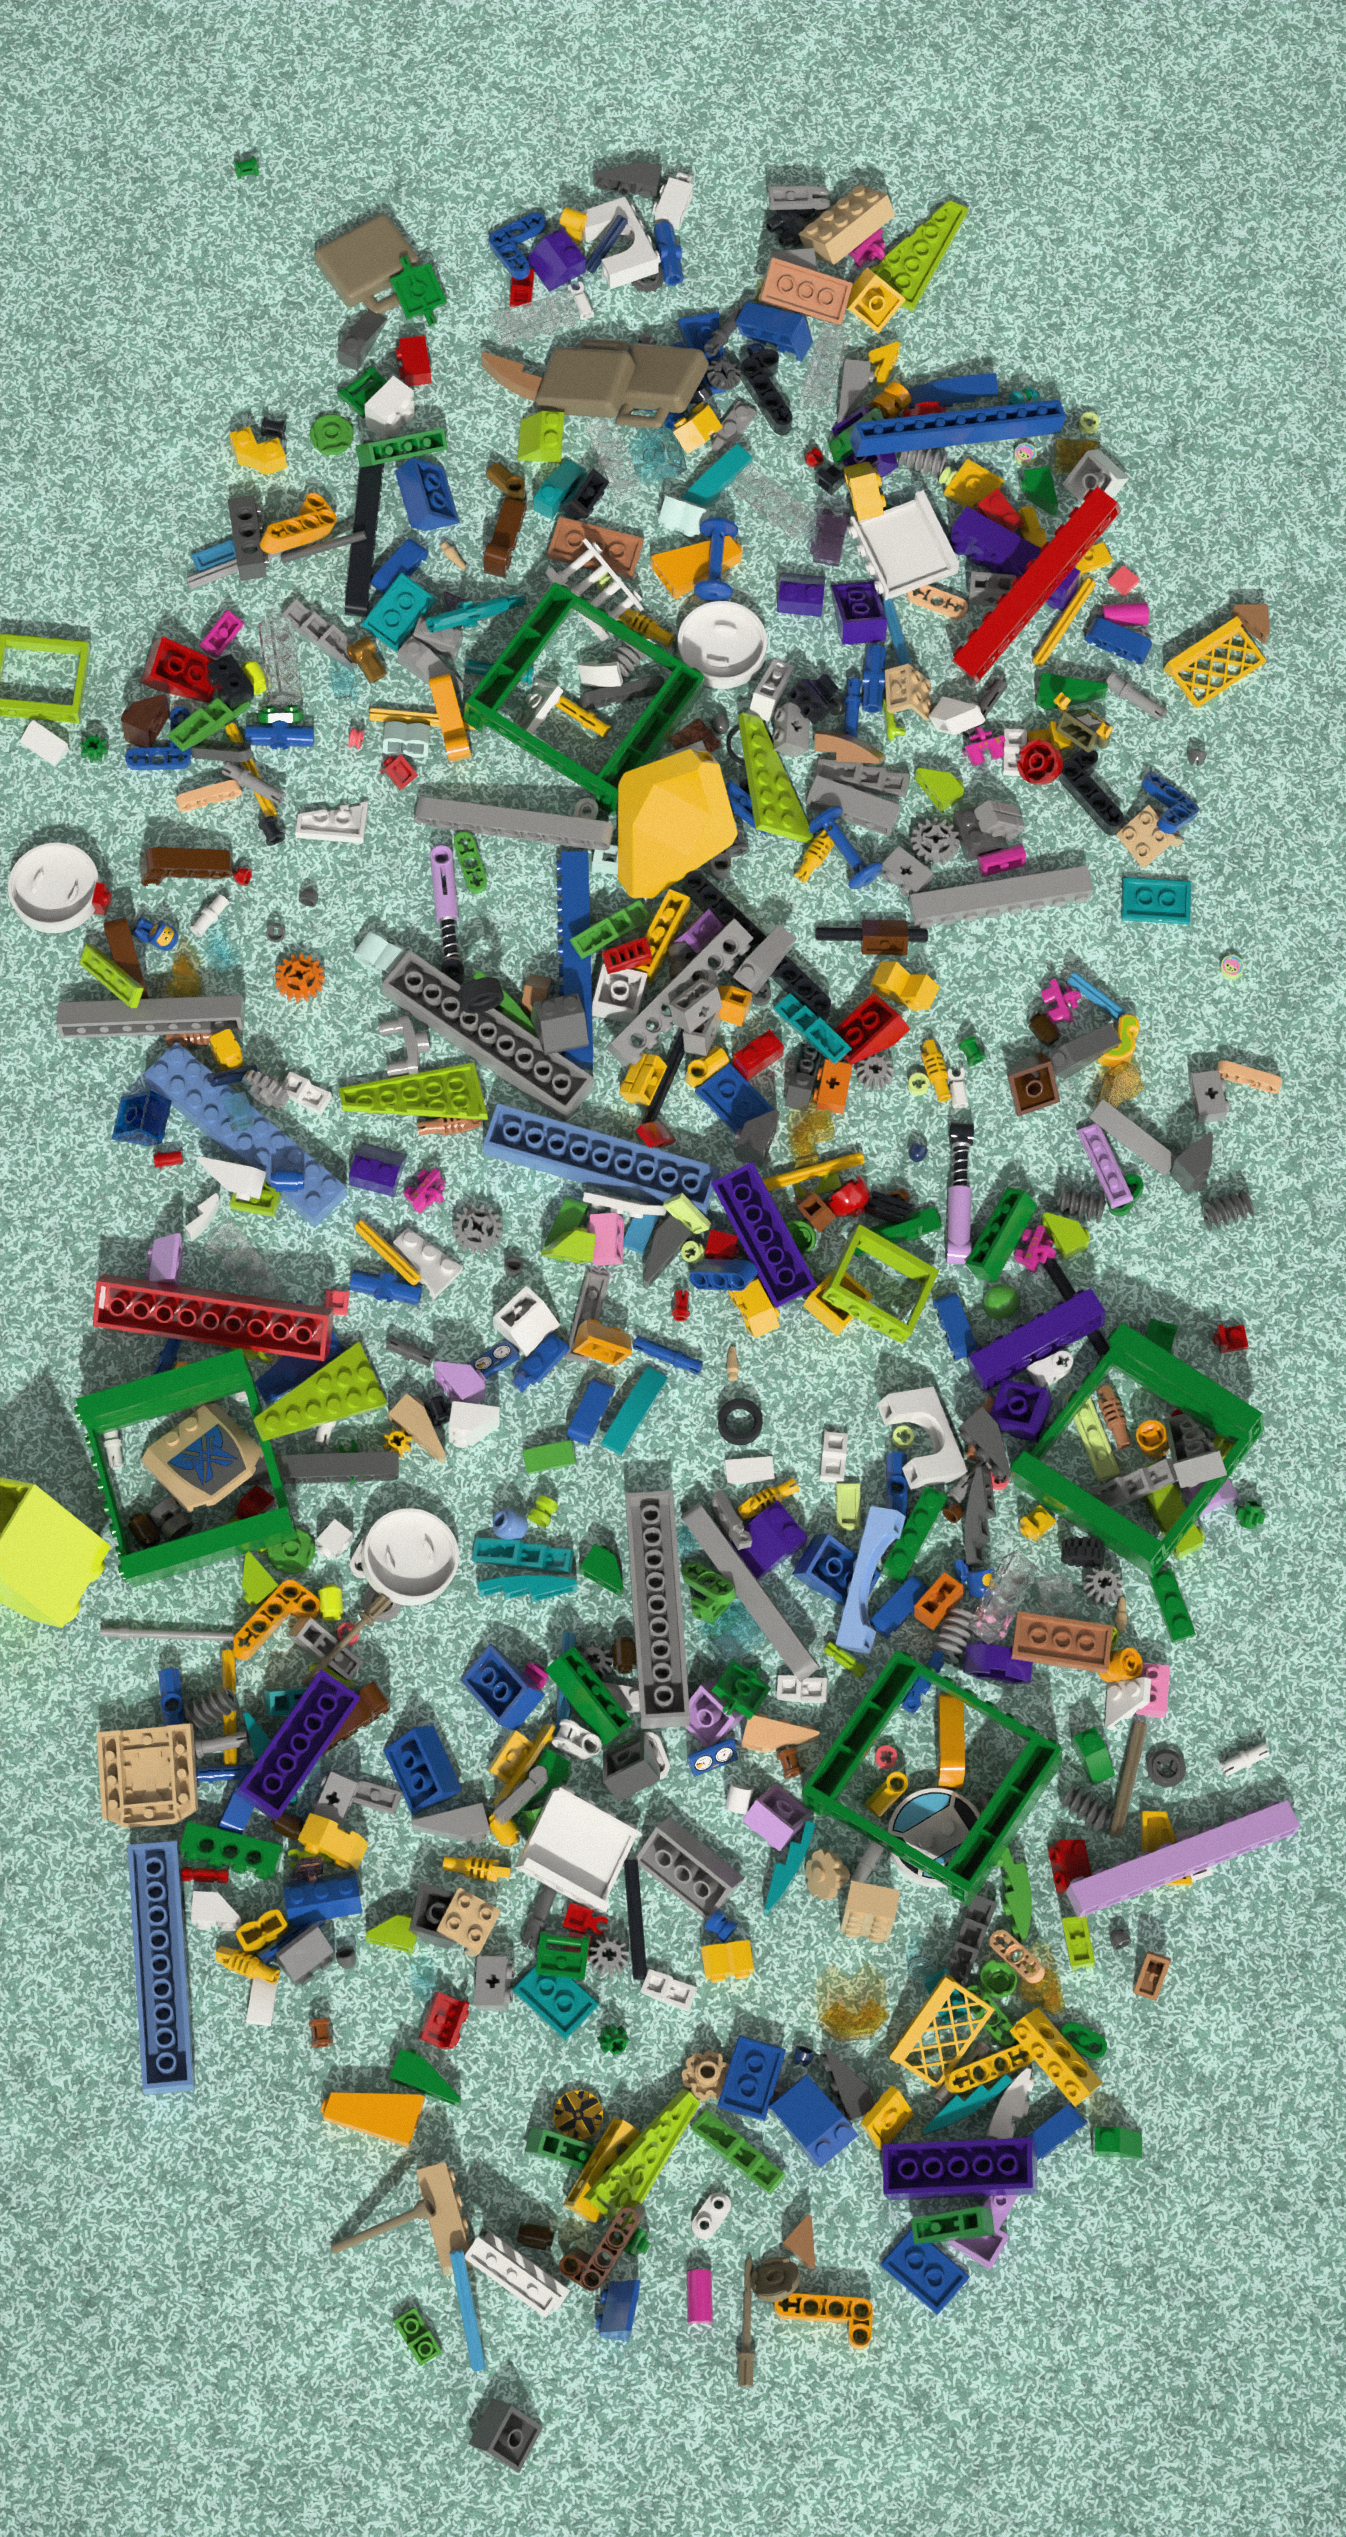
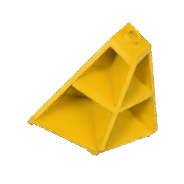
(671, 821)

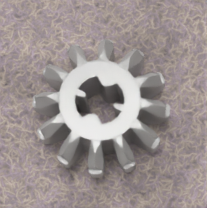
(866, 1074)
(1096, 1578)
(602, 1962)

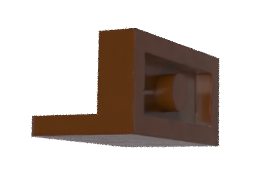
(884, 937)

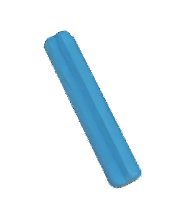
(1096, 996)

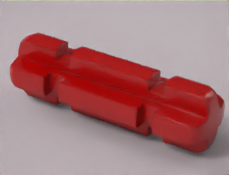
(204, 1875)

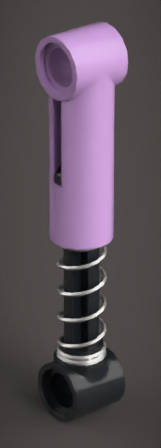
(446, 910)
(959, 1195)

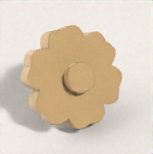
(825, 1874)
(705, 2075)

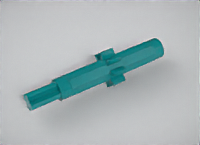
(469, 613)

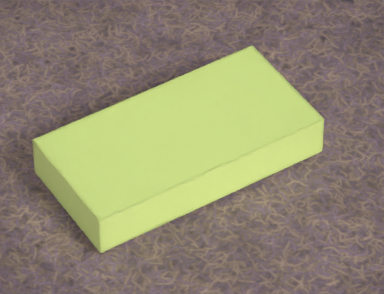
(686, 1213)
(848, 1506)

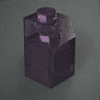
(830, 537)

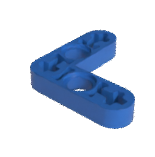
(508, 243)
(164, 751)
(1181, 808)

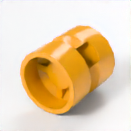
(891, 400)
(1153, 1439)
(1123, 1665)

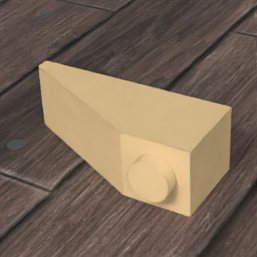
(412, 1417)

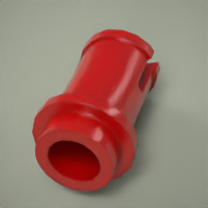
(167, 1159)
(680, 1309)

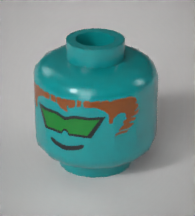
(1024, 395)

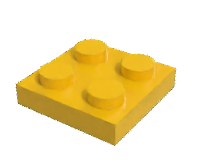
(972, 484)
(886, 2117)

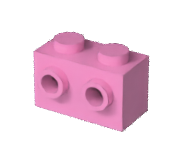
(609, 1238)
(1159, 1688)

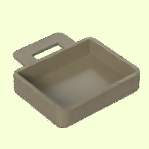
(364, 262)
(587, 379)
(661, 382)

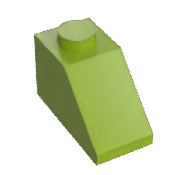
(940, 787)
(1066, 1234)
(572, 1246)
(256, 1582)
(394, 1934)

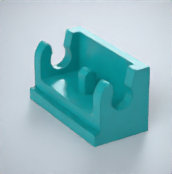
(931, 1982)

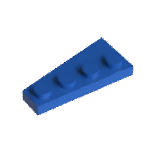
(697, 333)
(291, 1372)

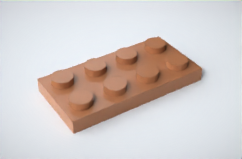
(805, 291)
(619, 549)
(1062, 1642)

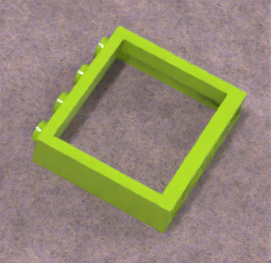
(40, 710)
(893, 1257)

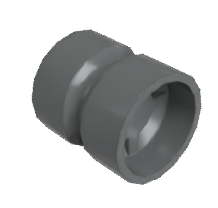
(679, 956)
(169, 1517)

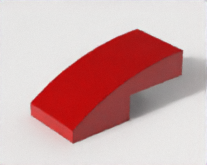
(522, 290)
(655, 1134)

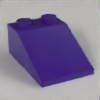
(859, 613)
(773, 1540)

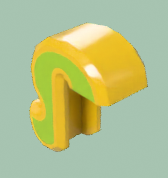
(1127, 1030)

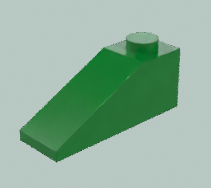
(1075, 689)
(557, 1771)
(417, 2074)
(558, 2147)
(953, 2225)

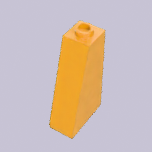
(689, 565)
(375, 2114)

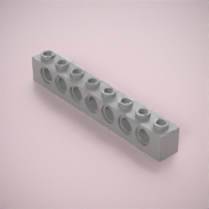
(621, 1045)

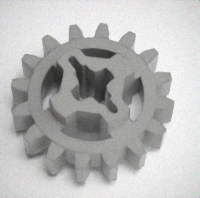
(924, 841)
(265, 1089)
(480, 1219)

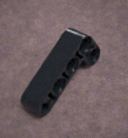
(769, 394)
(1095, 794)

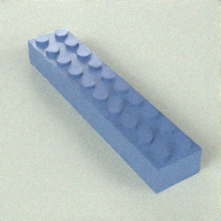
(262, 1146)
(597, 1159)
(160, 1968)

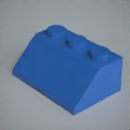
(426, 495)
(422, 1769)
(322, 1898)

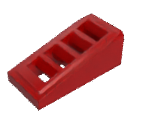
(637, 961)

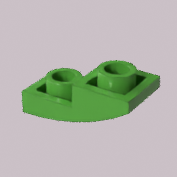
(549, 1457)
(417, 2336)

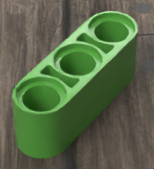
(567, 1218)

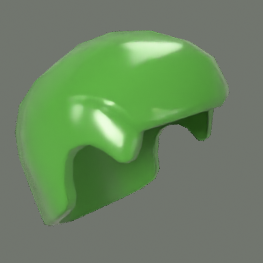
(802, 1234)
(1001, 1301)
(998, 1979)

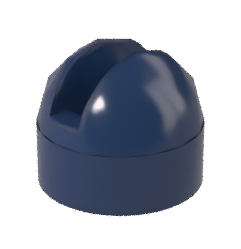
(754, 348)
(917, 1152)
(804, 2055)

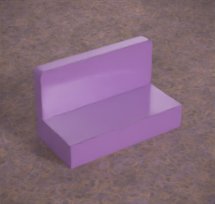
(700, 931)

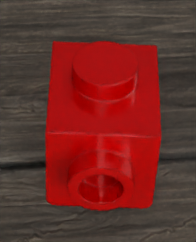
(101, 899)

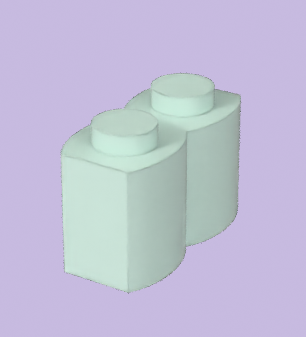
(683, 515)
(406, 739)
(379, 954)

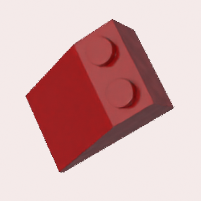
(178, 671)
(871, 1029)

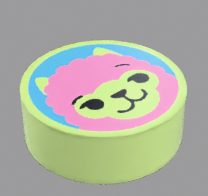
(1025, 454)
(1232, 966)

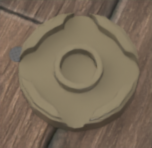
(775, 2279)

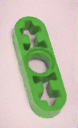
(467, 872)
(705, 1574)
(1000, 2016)

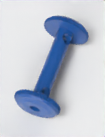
(714, 588)
(823, 821)

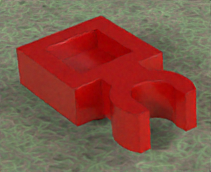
(580, 1919)

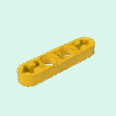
(988, 2067)

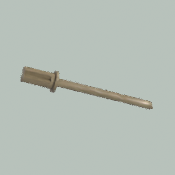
(367, 1617)
(746, 2359)

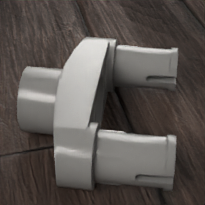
(414, 1042)

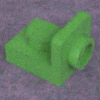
(708, 1609)

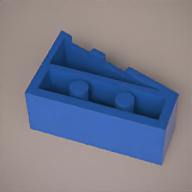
(776, 327)

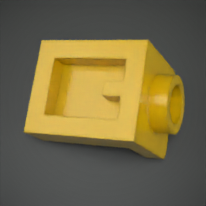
(1036, 1523)

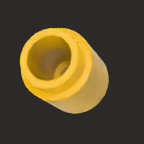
(506, 1834)

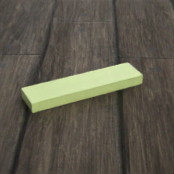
(1095, 1442)

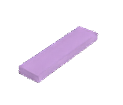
(1105, 1165)

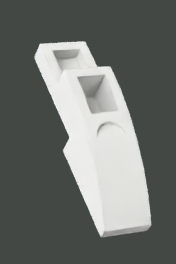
(1011, 2107)

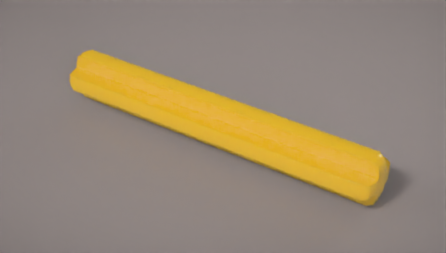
(387, 1252)

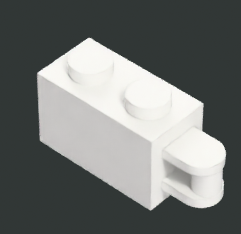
(674, 200)

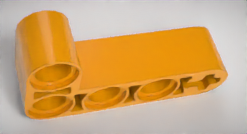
(313, 524)
(450, 718)
(270, 1621)
(951, 1742)
(823, 2314)

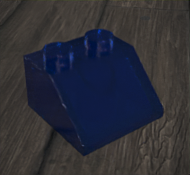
(142, 1118)

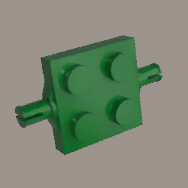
(418, 291)
(741, 1689)

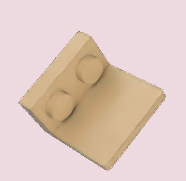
(906, 690)
(1145, 839)
(468, 1921)

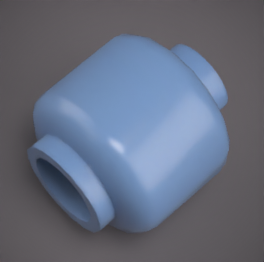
(510, 1524)

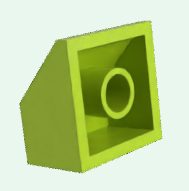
(541, 437)

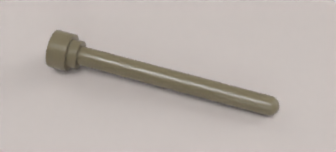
(423, 2210)

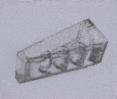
(820, 1630)

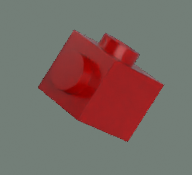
(722, 1246)

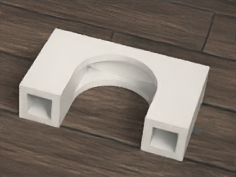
(633, 263)
(924, 1409)

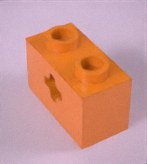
(834, 1098)
(938, 1601)

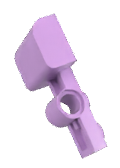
(987, 2248)

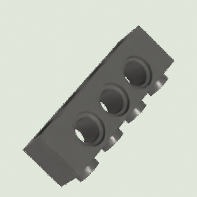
(247, 537)

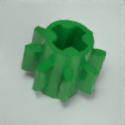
(90, 752)
(1250, 1514)
(613, 2039)
(637, 2244)

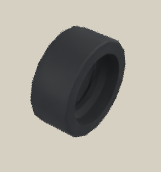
(480, 995)
(740, 1439)

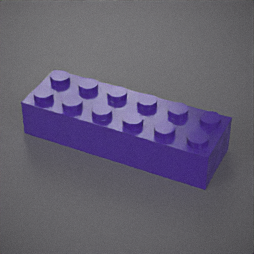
(1003, 552)
(764, 1235)
(1036, 1340)
(297, 1745)
(960, 2169)

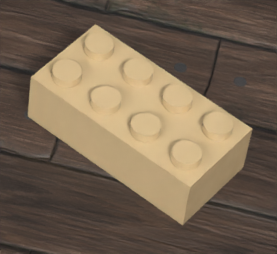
(847, 224)
(869, 1911)
(446, 2226)

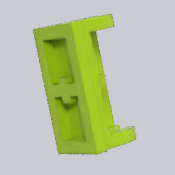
(1078, 1942)

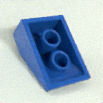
(828, 1568)
(502, 1688)
(813, 2121)
(619, 2310)

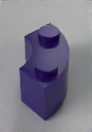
(995, 1663)

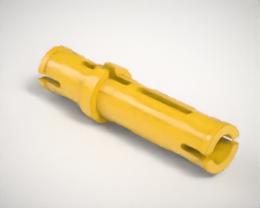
(587, 719)

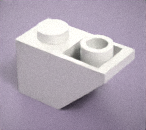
(955, 716)
(212, 1910)

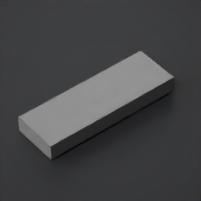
(376, 1797)

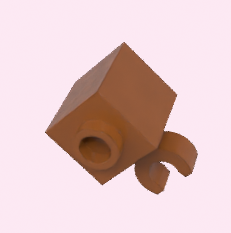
(815, 1210)

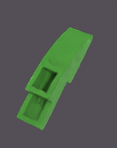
(1018, 1901)

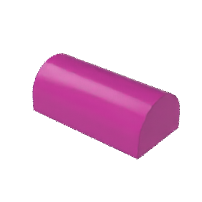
(1126, 613)
(221, 634)
(1002, 860)
(699, 2296)

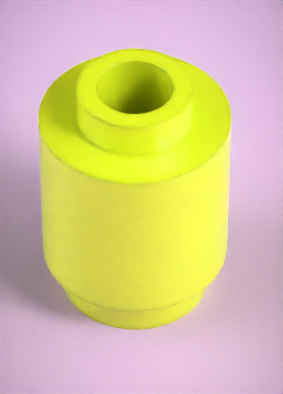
(255, 675)
(330, 1602)

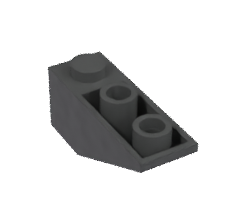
(634, 178)
(803, 1078)
(984, 1435)
(852, 2092)

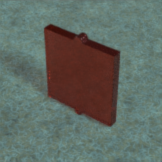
(694, 733)

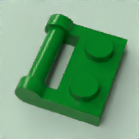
(359, 400)
(562, 1963)

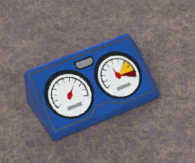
(495, 1359)
(712, 1757)

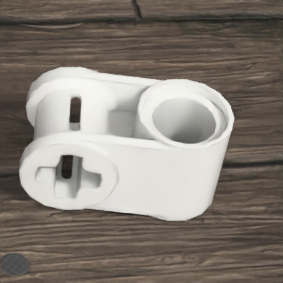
(1048, 1371)
(572, 1739)
(739, 1798)

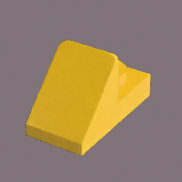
(884, 359)
(1051, 736)

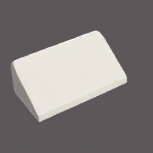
(44, 743)

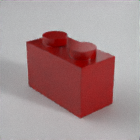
(414, 360)
(758, 1055)

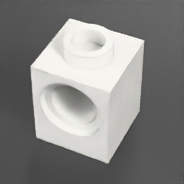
(334, 1540)

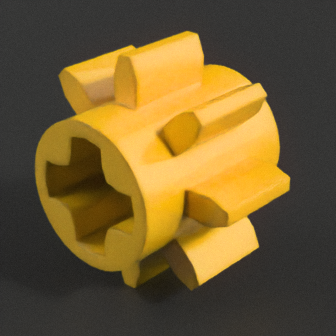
(400, 1436)

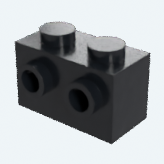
(584, 494)
(230, 682)

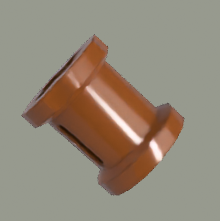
(784, 1757)
(320, 2033)

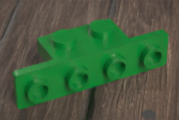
(917, 1225)

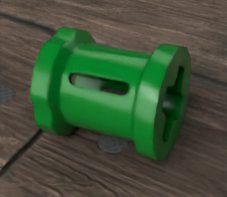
(246, 167)
(972, 1051)

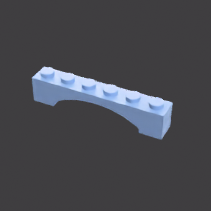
(880, 1531)

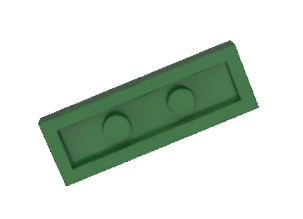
(841, 446)
(1171, 1605)

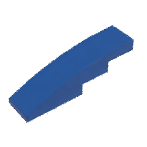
(955, 390)

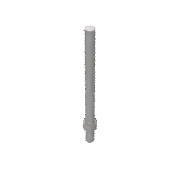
(126, 1632)

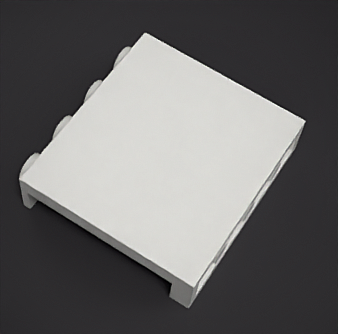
(904, 547)
(577, 1848)

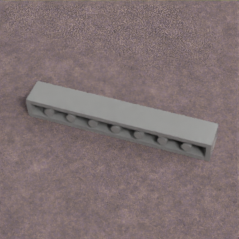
(1000, 897)
(151, 1017)

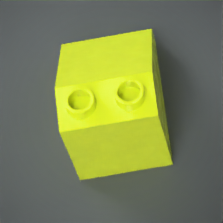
(44, 1555)

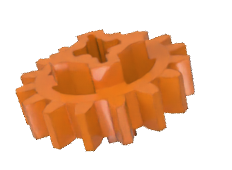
(309, 973)

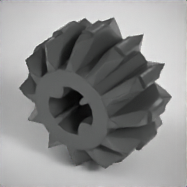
(602, 1657)

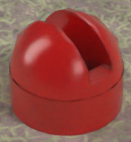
(814, 458)
(241, 874)

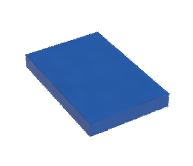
(732, 1098)
(751, 2078)
(925, 2272)

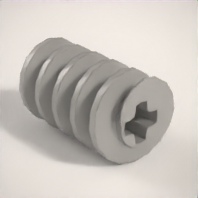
(925, 459)
(625, 656)
(952, 1634)

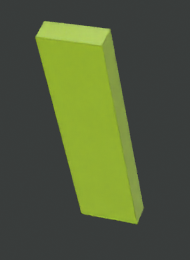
(111, 975)

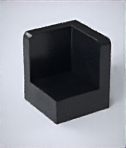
(830, 479)

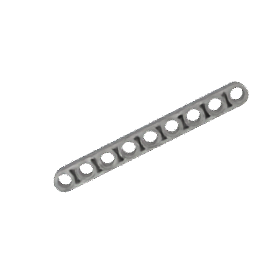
(514, 823)
(750, 1592)

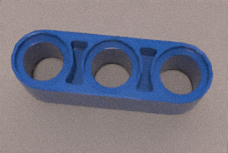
(404, 560)
(1119, 640)
(723, 1274)
(954, 1322)
(589, 1411)
(899, 1606)
(237, 1809)
(1057, 2130)

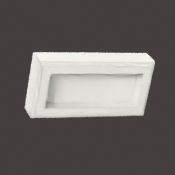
(749, 1470)

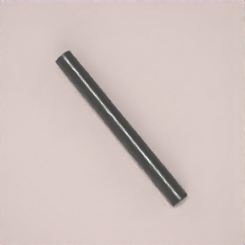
(324, 546)

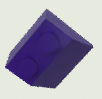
(557, 260)
(801, 594)
(377, 1169)
(1021, 1409)

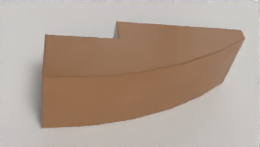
(511, 375)
(847, 747)

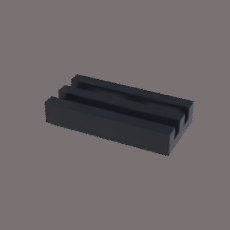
(892, 1201)

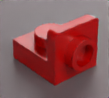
(398, 771)
(1230, 1338)
(254, 1503)

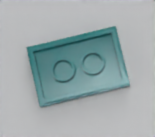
(398, 612)
(1156, 900)
(556, 2001)

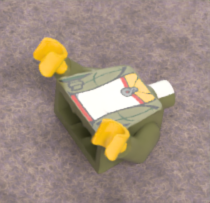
(1082, 726)

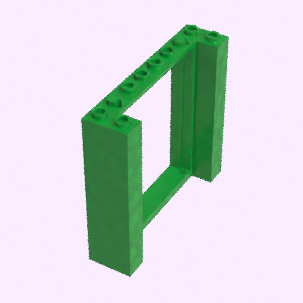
(642, 741)
(1175, 1384)
(161, 1396)
(999, 1819)

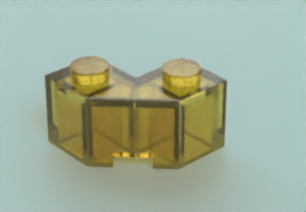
(813, 1129)
(845, 2027)

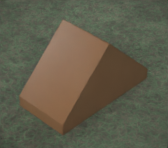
(1254, 619)
(535, 989)
(1152, 1975)
(801, 2243)

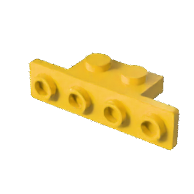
(517, 1757)

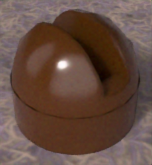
(903, 1192)
(953, 1512)

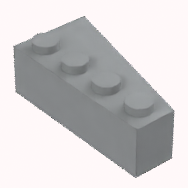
(1192, 1453)

